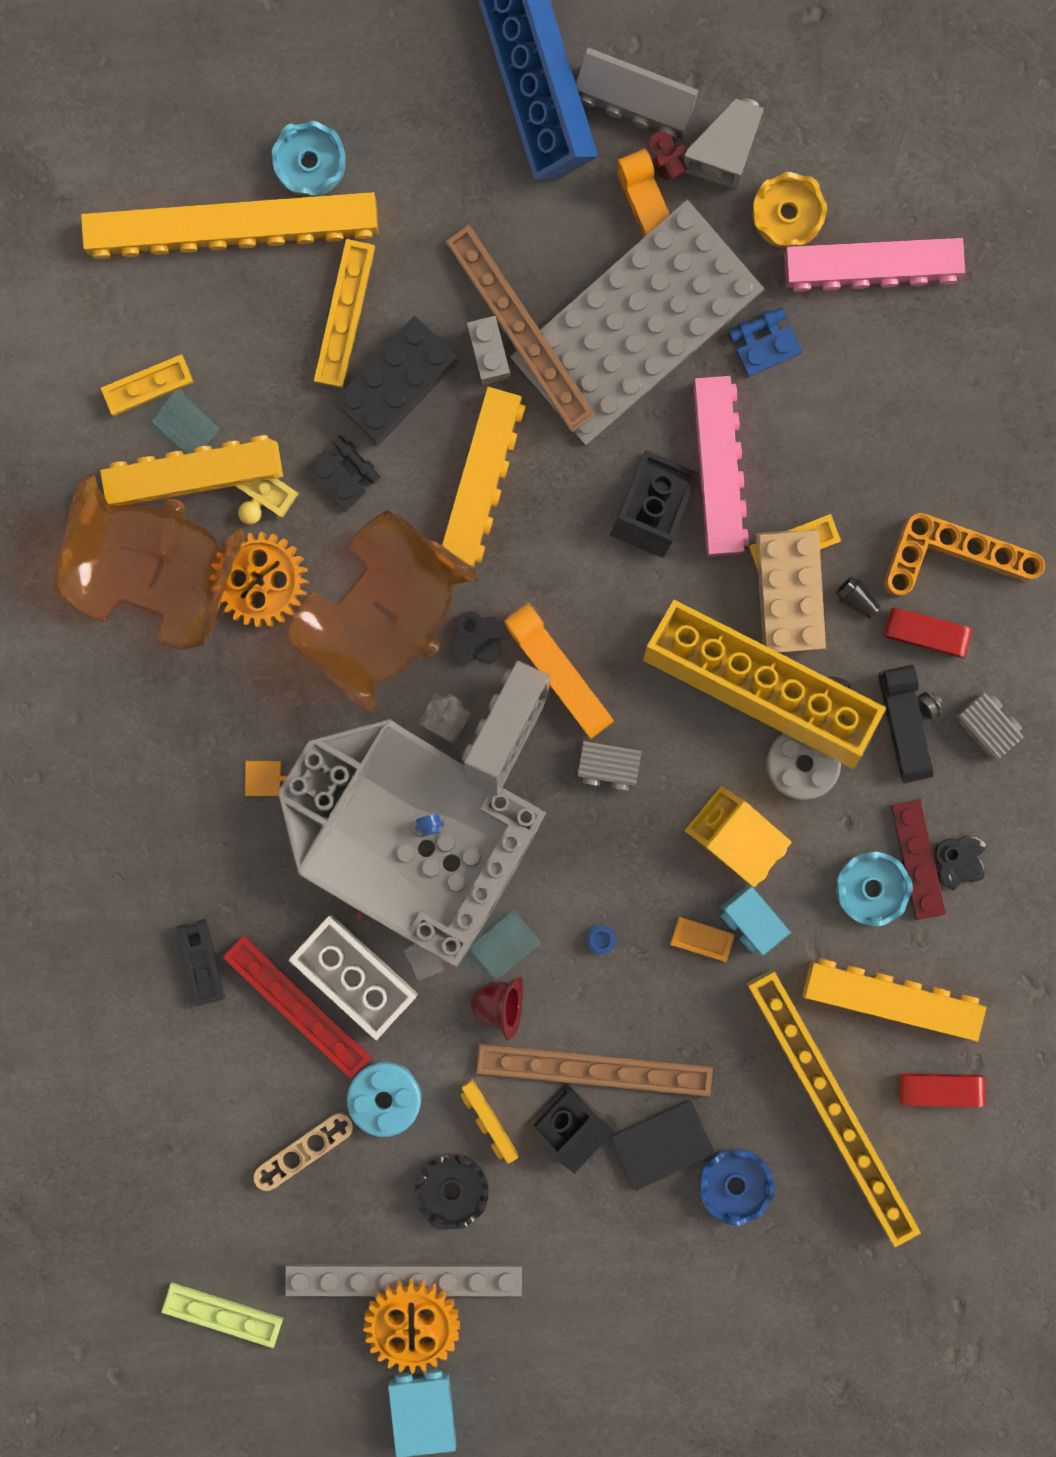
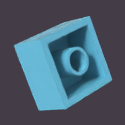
(754, 920)

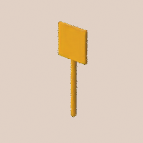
(263, 778)

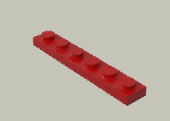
(297, 1007)

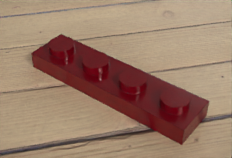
(918, 859)

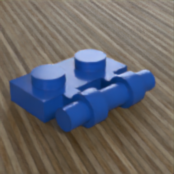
(769, 350)

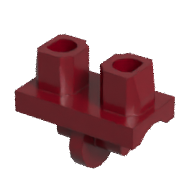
(667, 156)

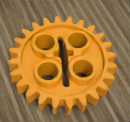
(277, 599)
(384, 1326)

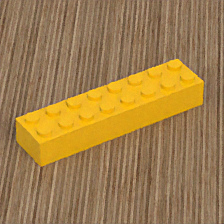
(763, 684)

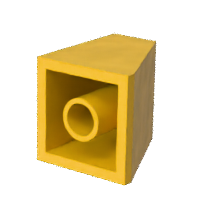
(738, 836)

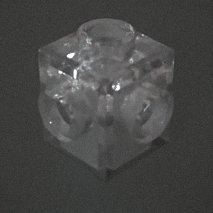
(444, 716)

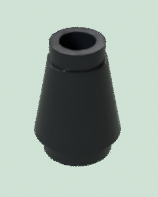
(857, 597)

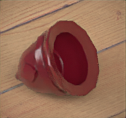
(499, 1005)

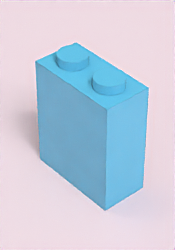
(422, 1413)

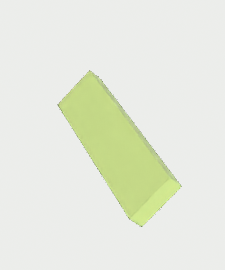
(222, 1315)

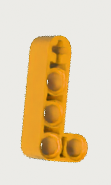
(641, 190)

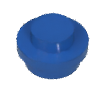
(429, 825)
(601, 939)

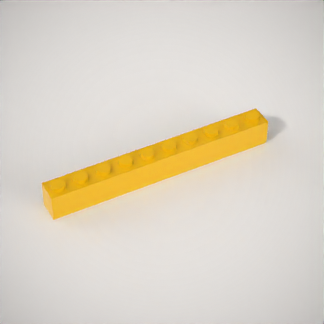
(230, 224)
(833, 1108)

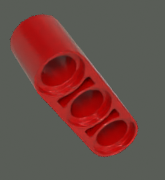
(928, 632)
(942, 1090)

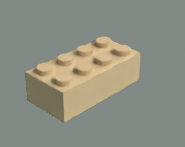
(791, 590)

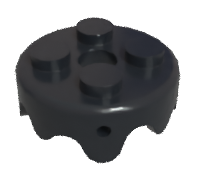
(445, 1211)

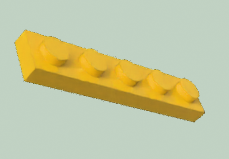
(344, 314)

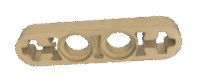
(301, 1147)

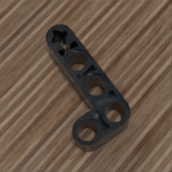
(905, 722)

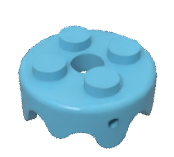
(305, 139)
(894, 890)
(389, 1078)

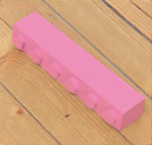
(874, 263)
(719, 466)

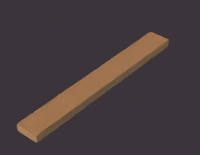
(520, 328)
(594, 1069)

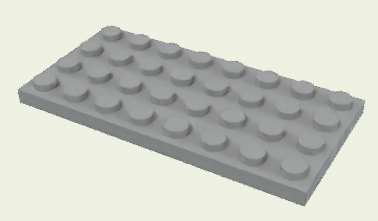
(647, 315)

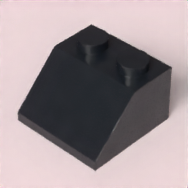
(570, 1128)

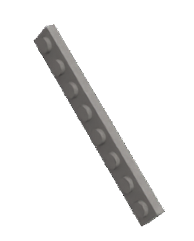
(371, 1278)

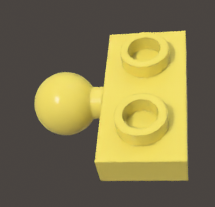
(270, 493)

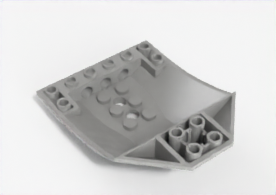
(354, 834)

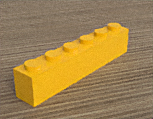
(191, 472)
(481, 475)
(893, 1000)

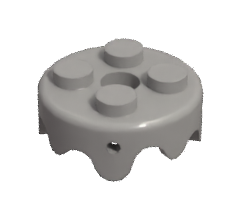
(789, 779)

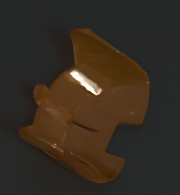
(116, 553)
(357, 639)

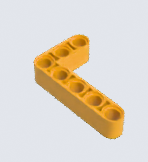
(957, 549)
(564, 679)

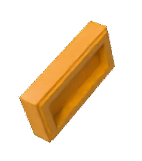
(702, 939)

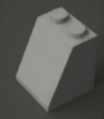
(725, 145)

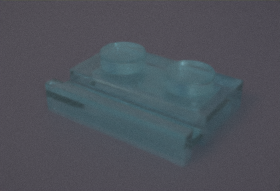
(186, 422)
(505, 945)

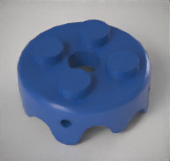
(742, 1206)

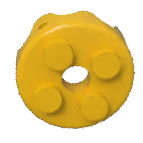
(792, 190)

